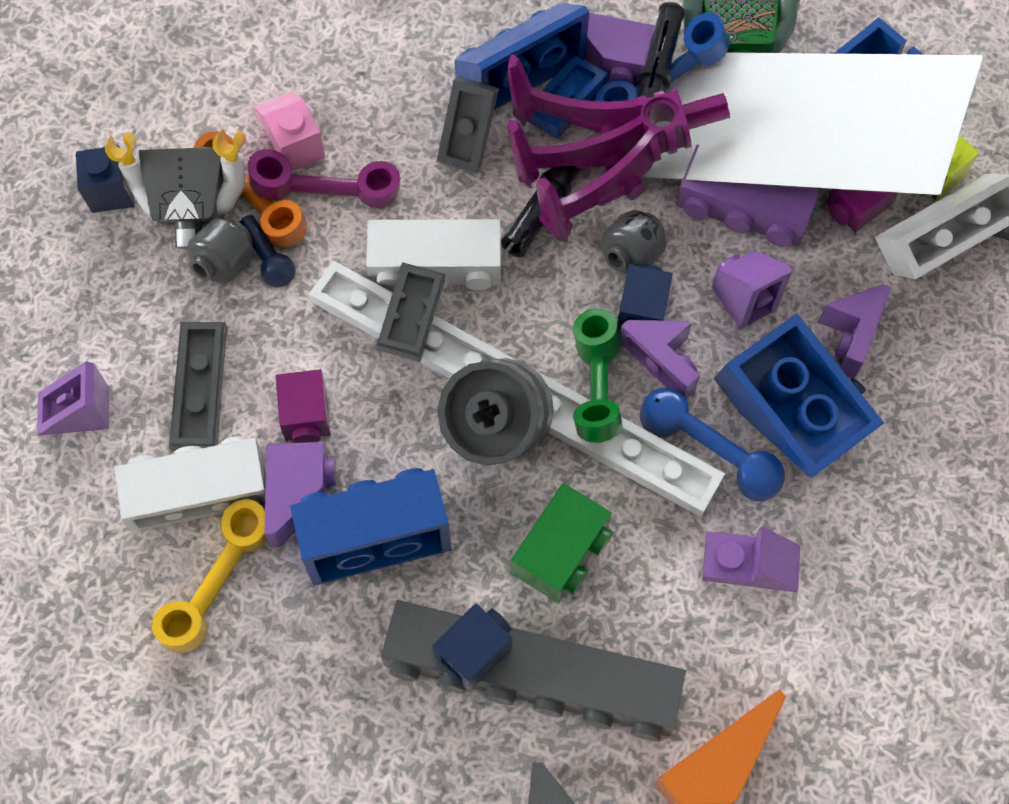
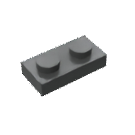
(467, 124)

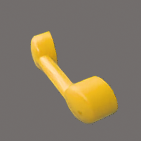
(181, 624)

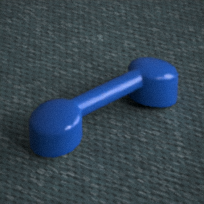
(705, 43)
(758, 473)

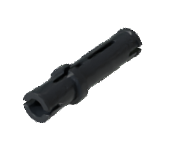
(668, 25)
(527, 223)

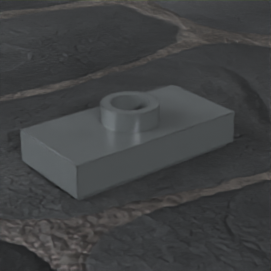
(411, 312)

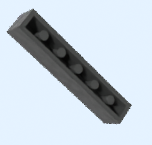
(546, 672)

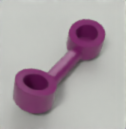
(272, 179)

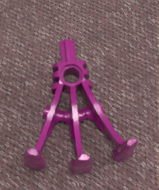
(625, 146)

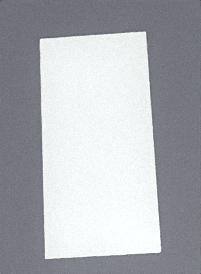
(827, 120)

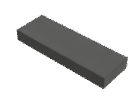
(198, 385)

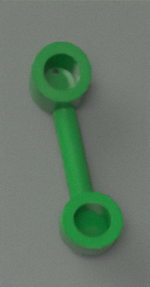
(597, 344)

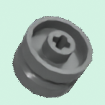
(469, 416)

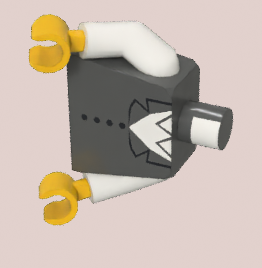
(183, 183)

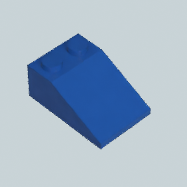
(798, 397)

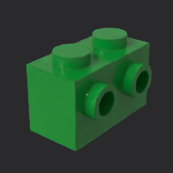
(561, 543)

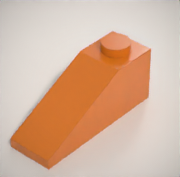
(723, 764)

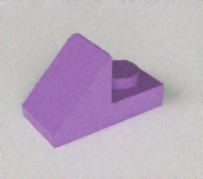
(858, 320)
(654, 346)
(755, 561)

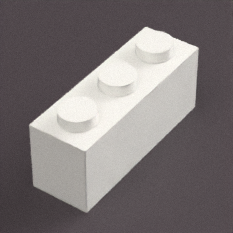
(947, 227)
(457, 247)
(189, 483)

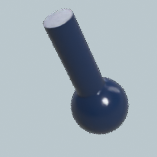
(276, 268)

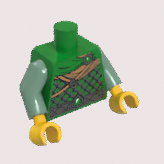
(750, 24)

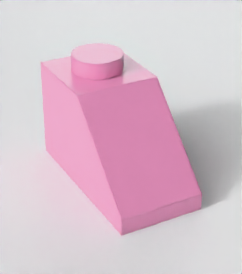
(291, 129)

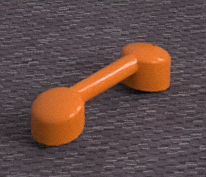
(280, 221)

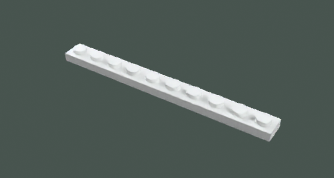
(449, 349)

